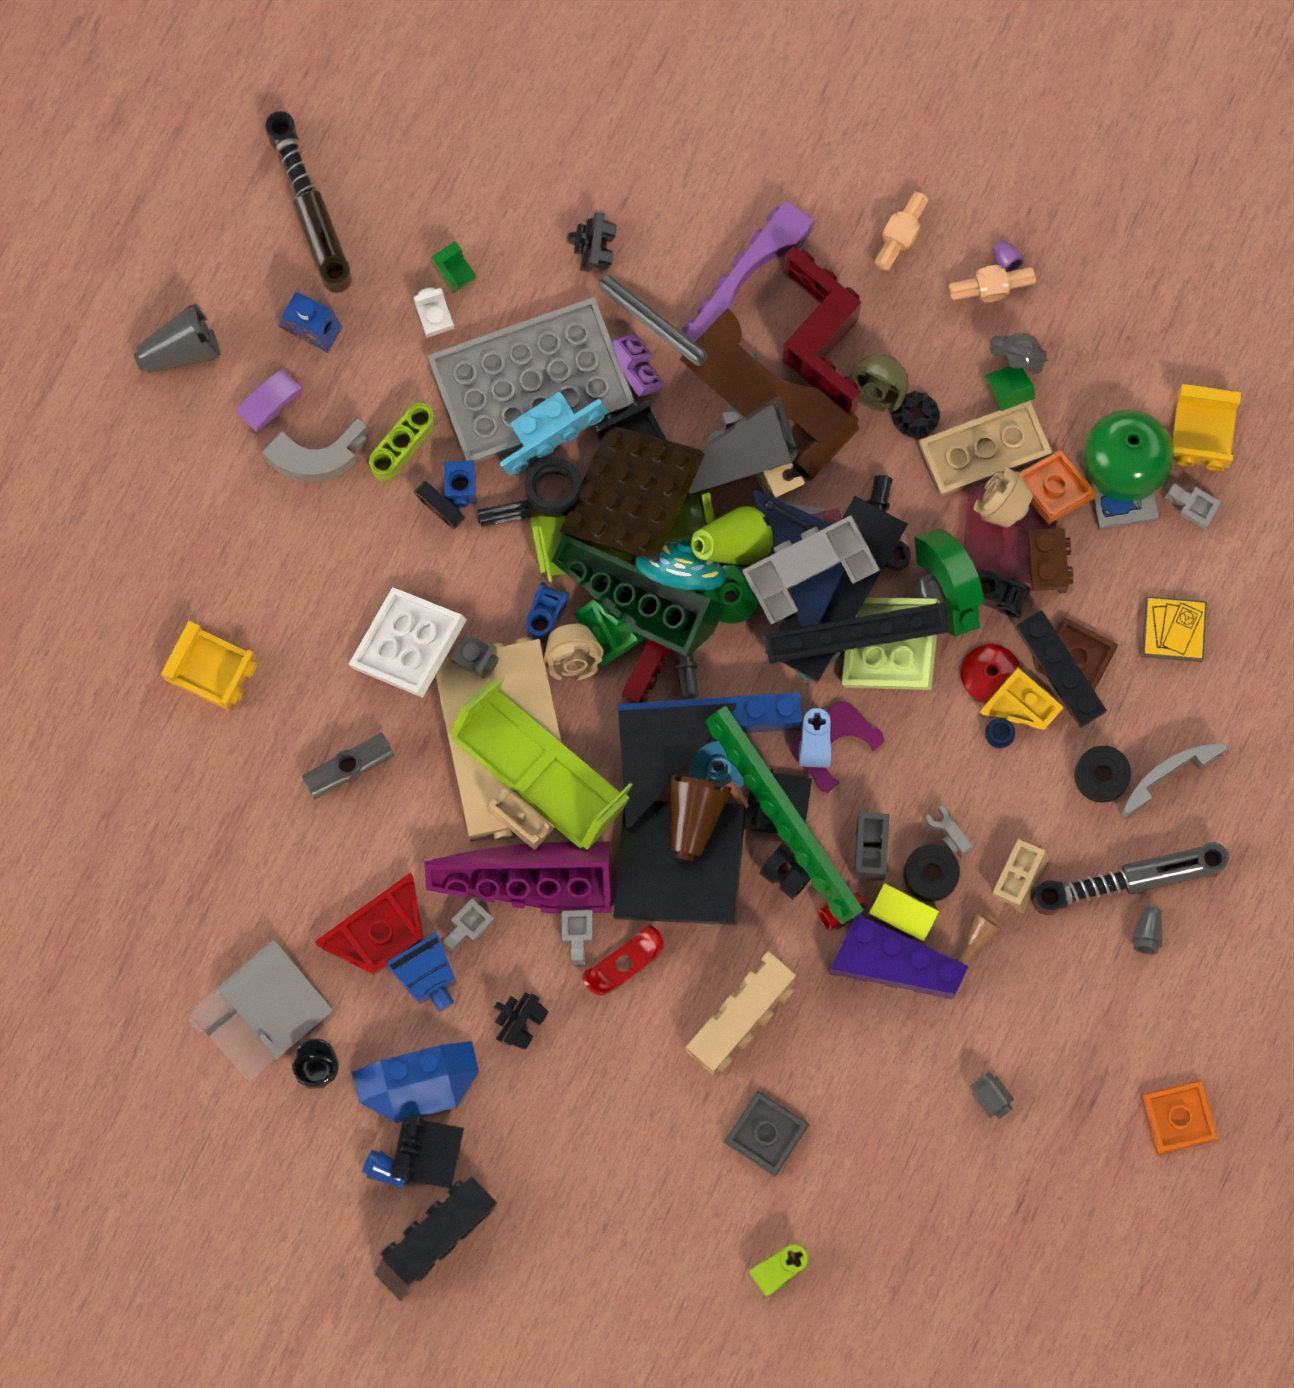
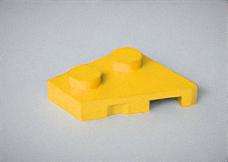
(1023, 702)

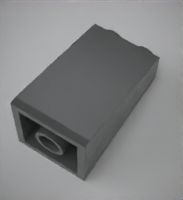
(747, 448)

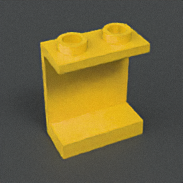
(1204, 426)

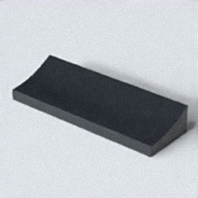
(881, 534)

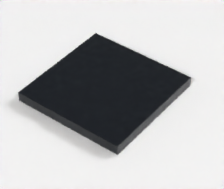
(671, 889)

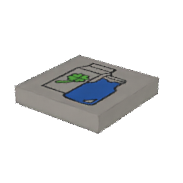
(1116, 513)

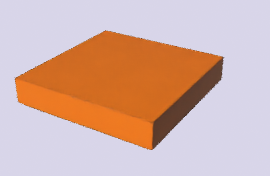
(1057, 486)
(1179, 1117)

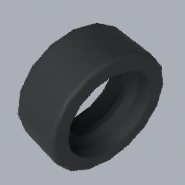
(546, 467)

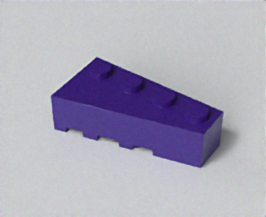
(896, 961)

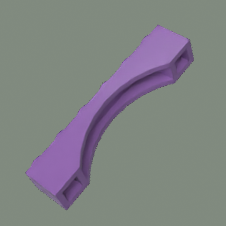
(785, 229)

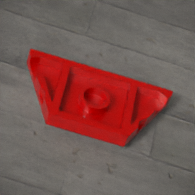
(378, 929)

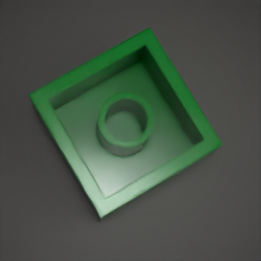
(1010, 387)

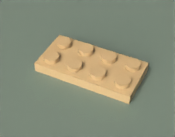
(984, 447)

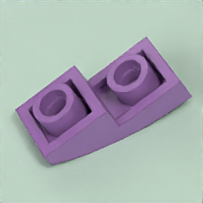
(634, 360)
(267, 399)

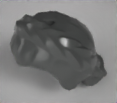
(1022, 351)

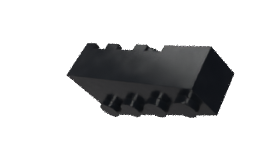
(434, 1236)

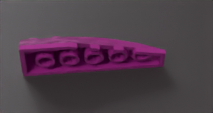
(549, 878)

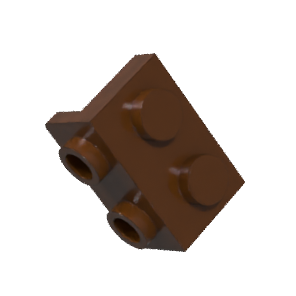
(1049, 559)

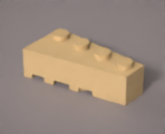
(742, 1014)

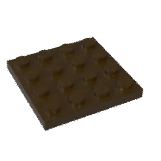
(632, 493)

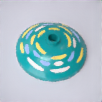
(682, 569)

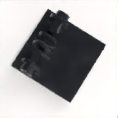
(797, 791)
(427, 1152)

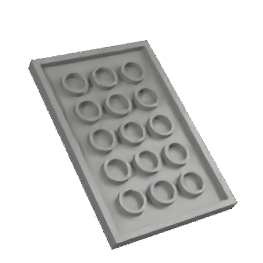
(519, 367)

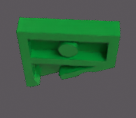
(610, 631)

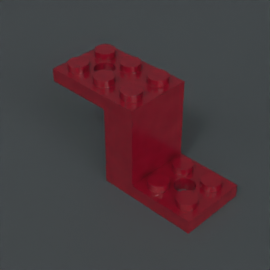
(822, 330)

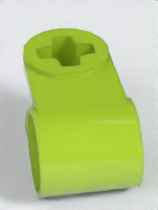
(774, 1271)

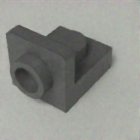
(475, 656)

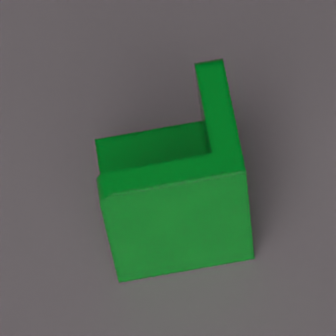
(453, 267)

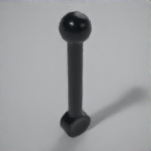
(770, 505)

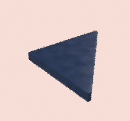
(816, 593)

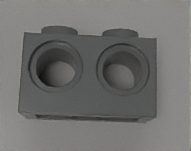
(871, 846)

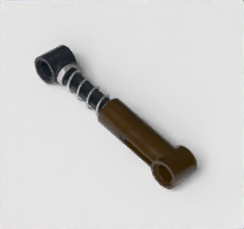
(309, 204)

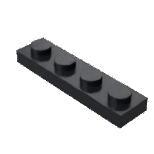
(1061, 669)

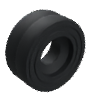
(1115, 762)
(931, 855)

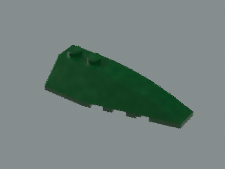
(654, 610)

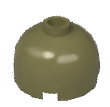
(880, 382)

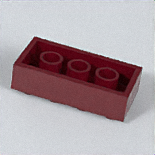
(645, 673)

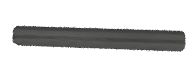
(653, 320)

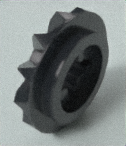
(922, 426)

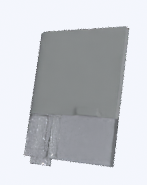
(260, 1011)

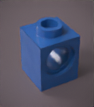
(460, 471)

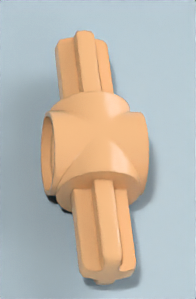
(901, 231)
(992, 283)

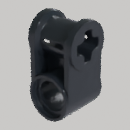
(1003, 593)

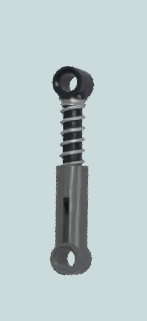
(1134, 877)

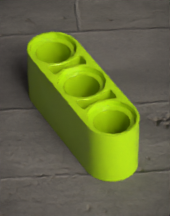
(400, 456)

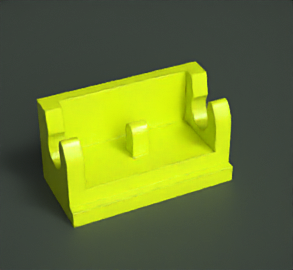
(904, 912)

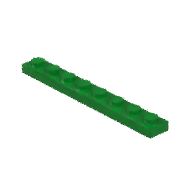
(784, 815)

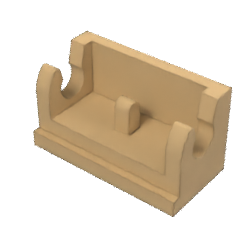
(774, 482)
(520, 817)
(1021, 875)

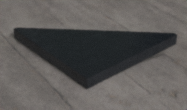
(658, 746)

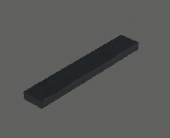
(856, 633)

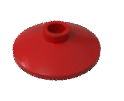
(974, 674)

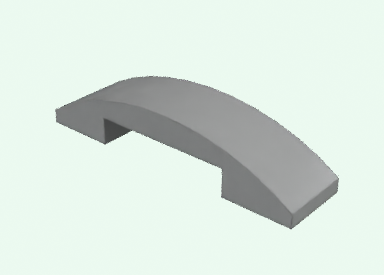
(1199, 755)

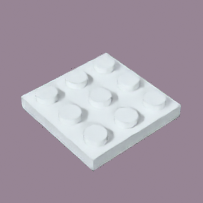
(407, 642)

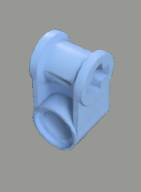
(815, 744)

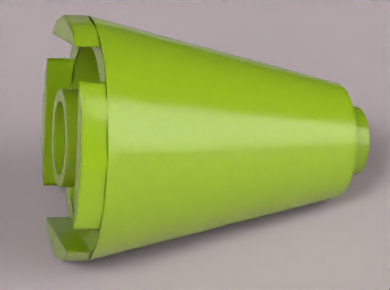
(734, 538)

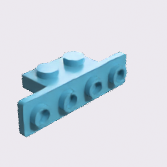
(548, 427)

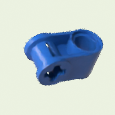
(546, 607)

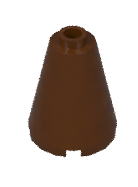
(693, 814)

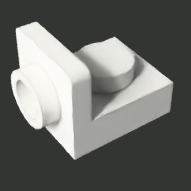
(433, 311)

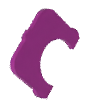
(844, 722)

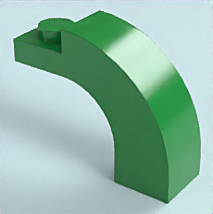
(956, 575)

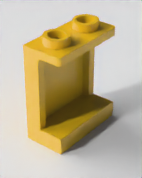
(209, 667)

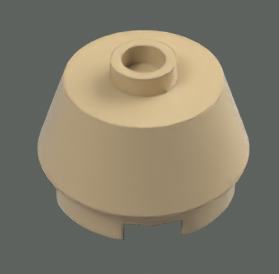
(1005, 499)
(572, 652)

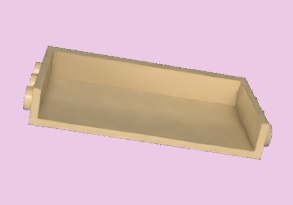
(529, 689)

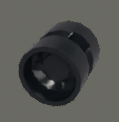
(794, 880)

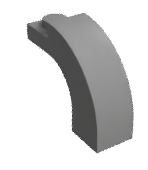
(319, 464)

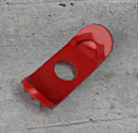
(641, 949)

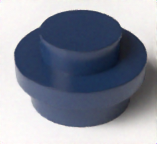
(1000, 733)

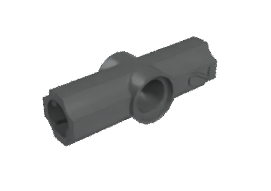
(330, 776)

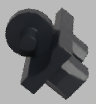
(588, 241)
(526, 1008)

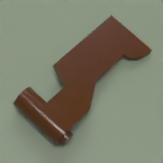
(750, 385)

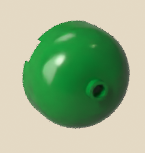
(1127, 469)

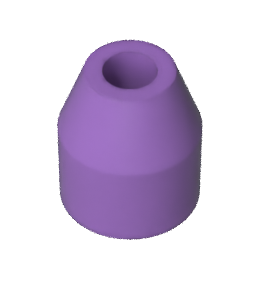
(1007, 256)

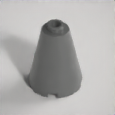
(179, 343)

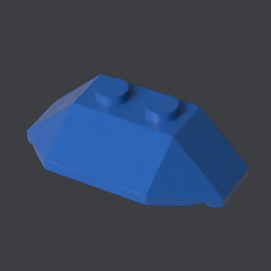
(418, 1081)

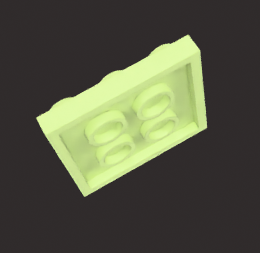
(895, 664)

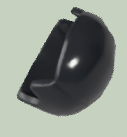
(315, 1064)

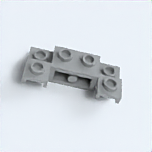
(805, 559)

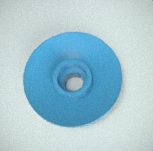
(701, 766)

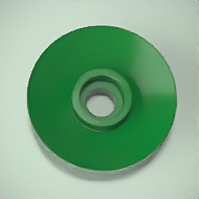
(745, 602)

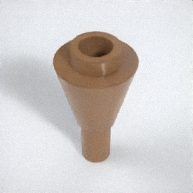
(981, 932)

